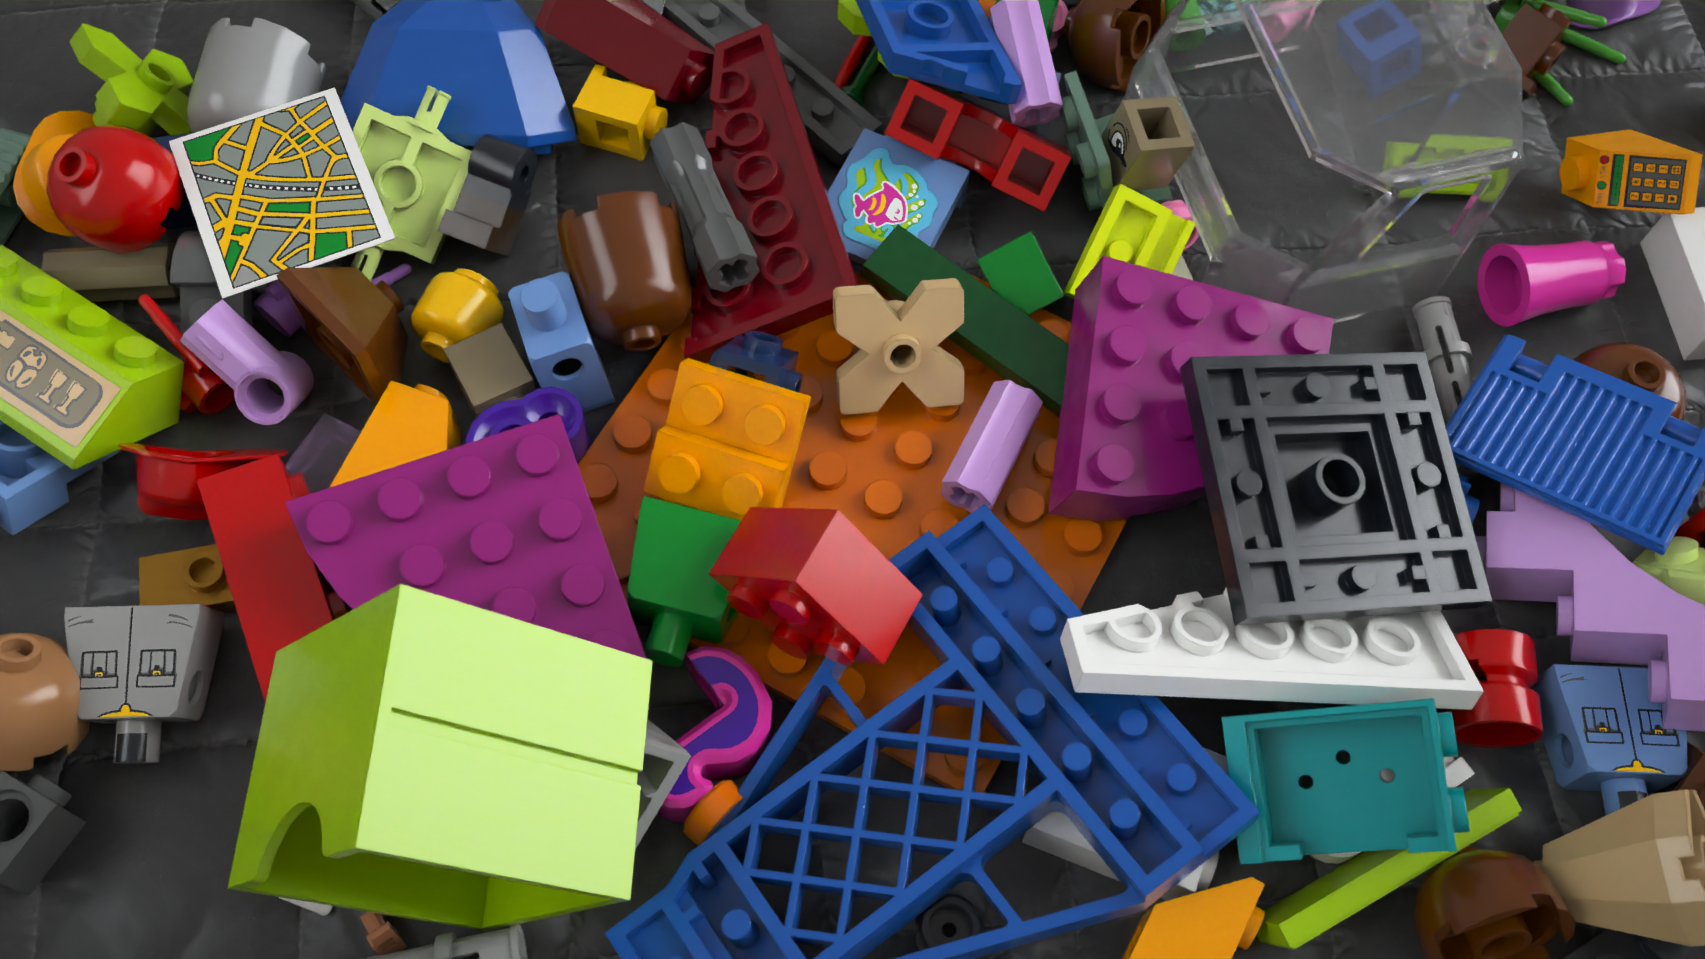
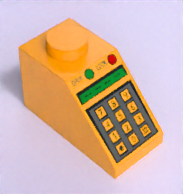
(1630, 173)

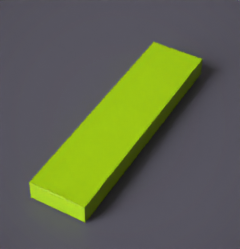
(1374, 875)

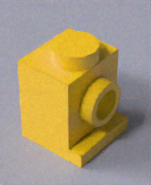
(617, 115)

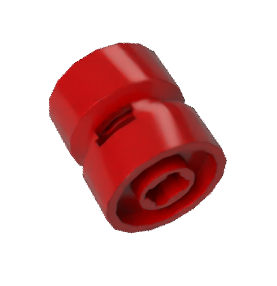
(1508, 709)

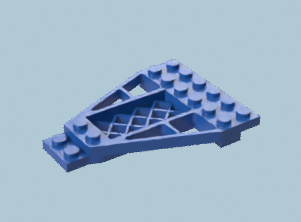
(1104, 760)

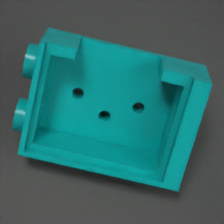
(1349, 801)

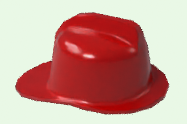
(170, 476)

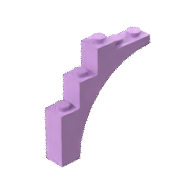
(1601, 599)

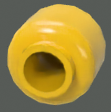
(455, 309)

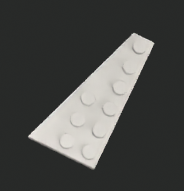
(1201, 654)

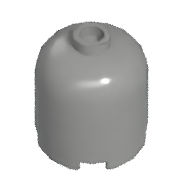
(250, 72)

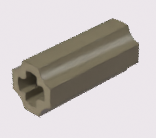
(113, 276)

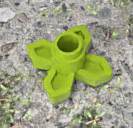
(135, 90)

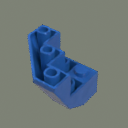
(475, 52)

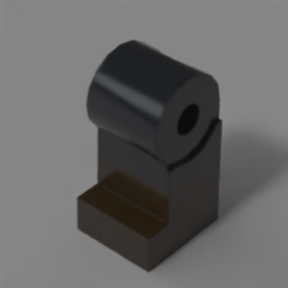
(492, 195)

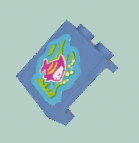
(890, 186)

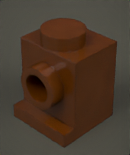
(1536, 41)

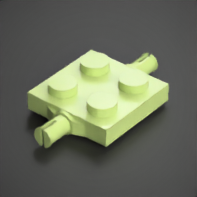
(413, 174)

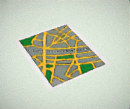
(280, 191)

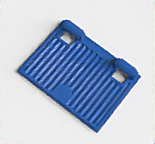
(1581, 443)

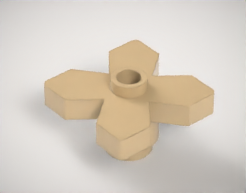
(899, 345)

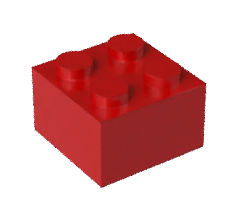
(816, 584)

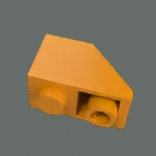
(1200, 924)

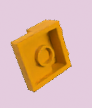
(726, 442)

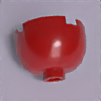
(114, 187)

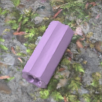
(1025, 41)
(991, 446)

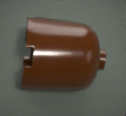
(628, 268)

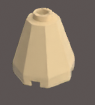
(1637, 869)

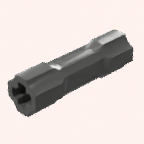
(717, 235)

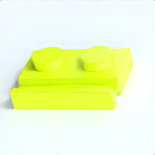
(1133, 232)

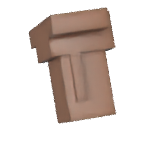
(382, 935)

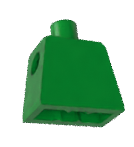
(672, 579)

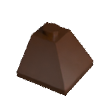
(351, 323)

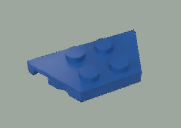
(942, 45)

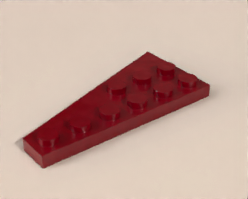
(776, 195)

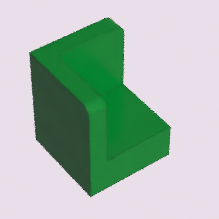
(1021, 274)

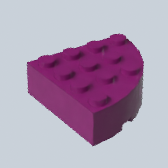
(1124, 406)
(480, 525)

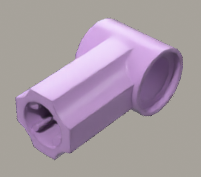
(246, 361)

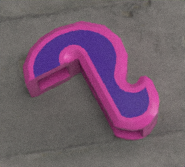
(731, 737)

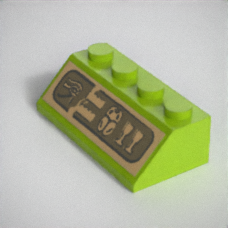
(76, 372)

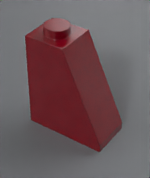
(633, 43)

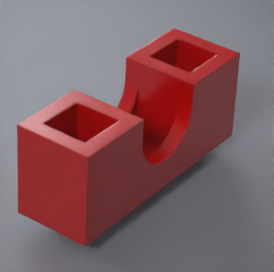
(979, 139)

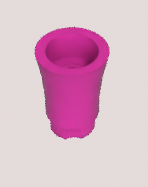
(1542, 279)

